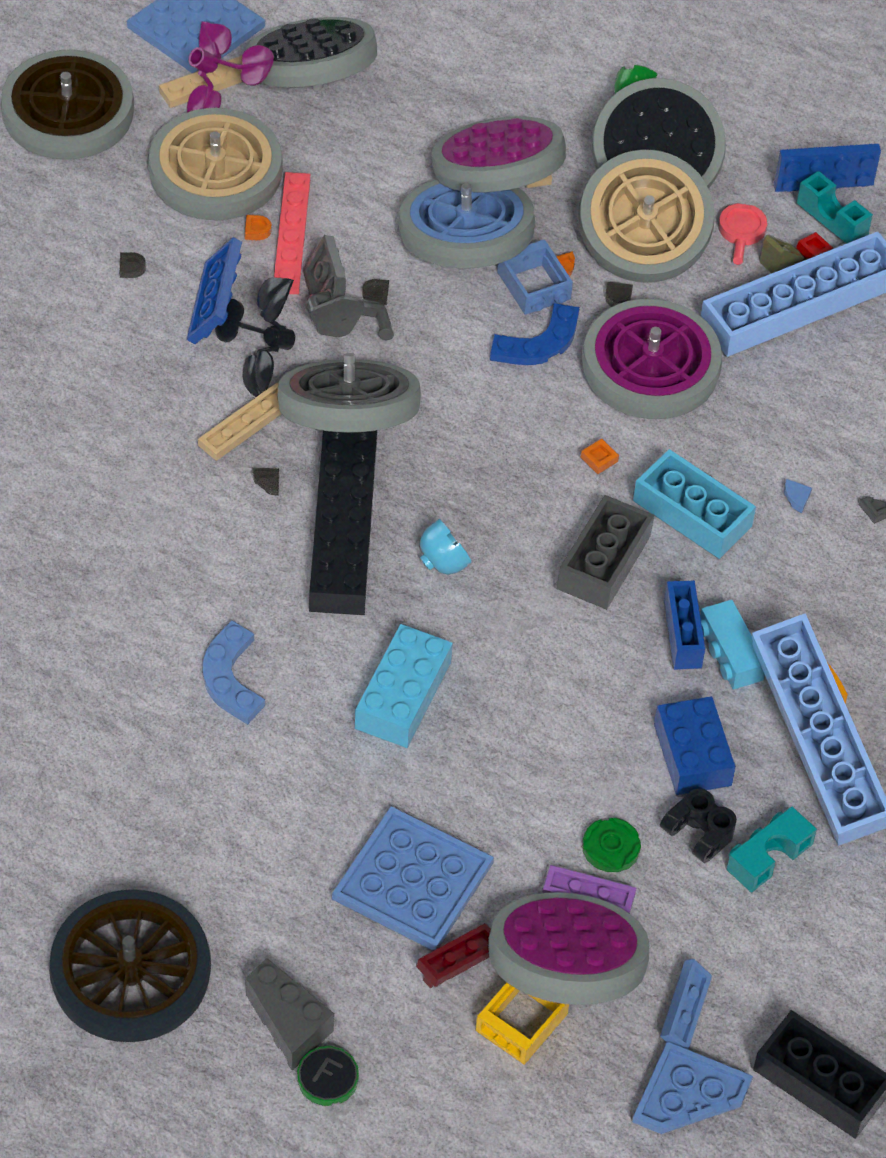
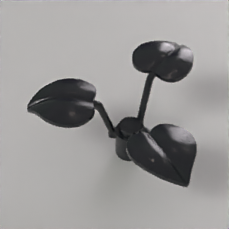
(271, 300)

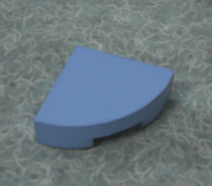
(797, 494)

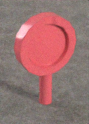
(742, 226)

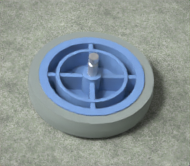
(465, 225)

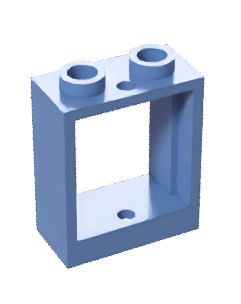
(536, 255)

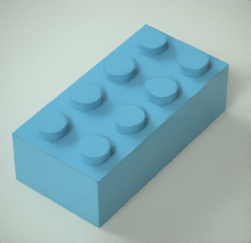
(694, 503)
(403, 686)

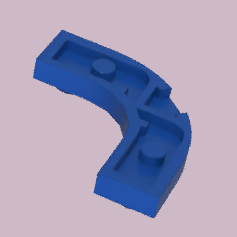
(539, 348)

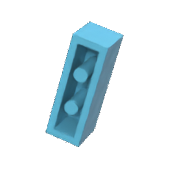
(731, 644)

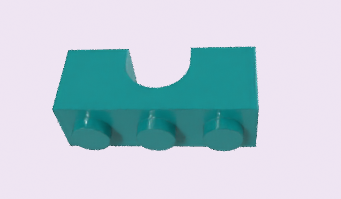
(819, 200)
(785, 833)

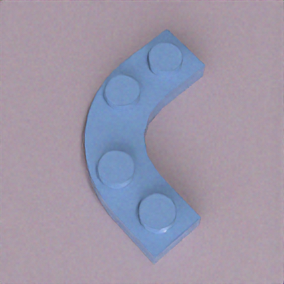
(219, 677)

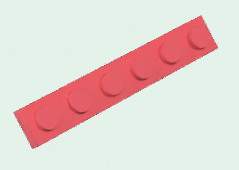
(292, 228)

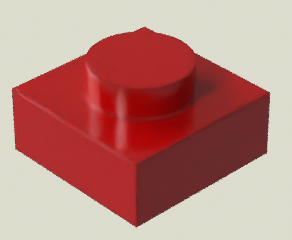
(813, 246)

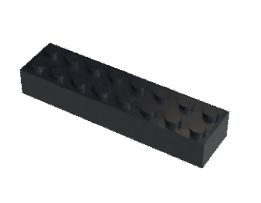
(343, 523)

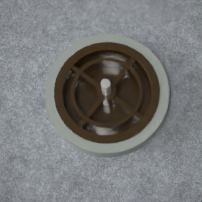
(67, 104)

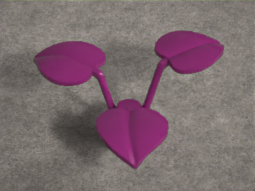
(213, 42)

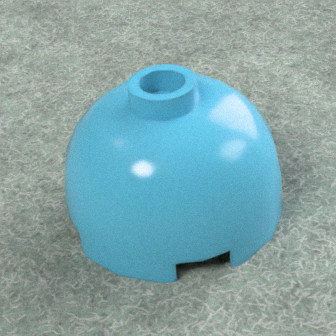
(442, 550)

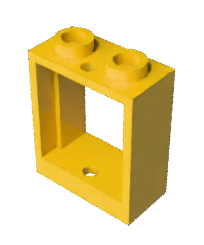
(507, 1037)

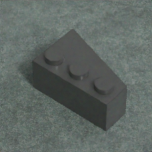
(288, 1011)

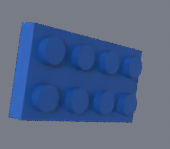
(841, 164)
(214, 291)

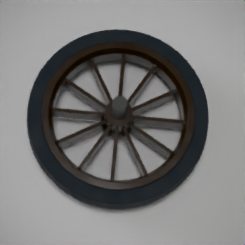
(130, 965)

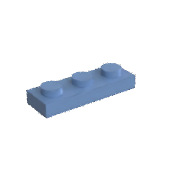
(686, 1004)

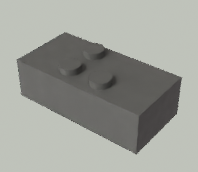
(605, 552)

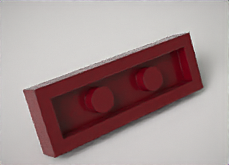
(455, 956)

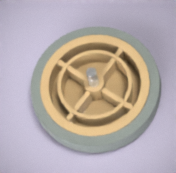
(215, 164)
(646, 216)

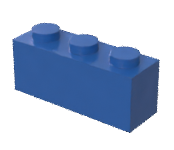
(684, 625)

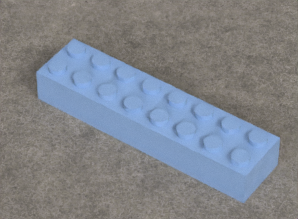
(798, 294)
(821, 728)

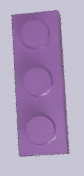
(568, 881)

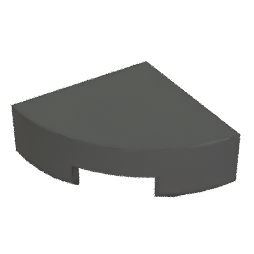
(873, 508)

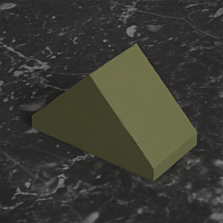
(779, 254)

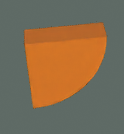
(567, 261)

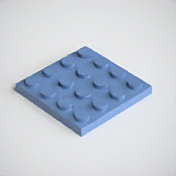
(176, 25)
(413, 878)

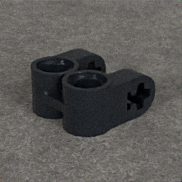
(685, 814)

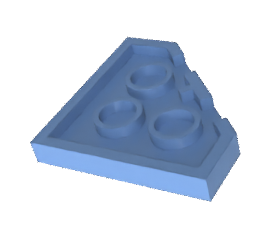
(688, 1090)

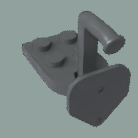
(327, 305)

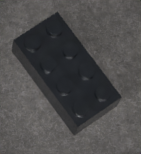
(822, 1074)

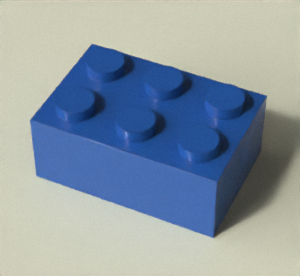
(694, 745)

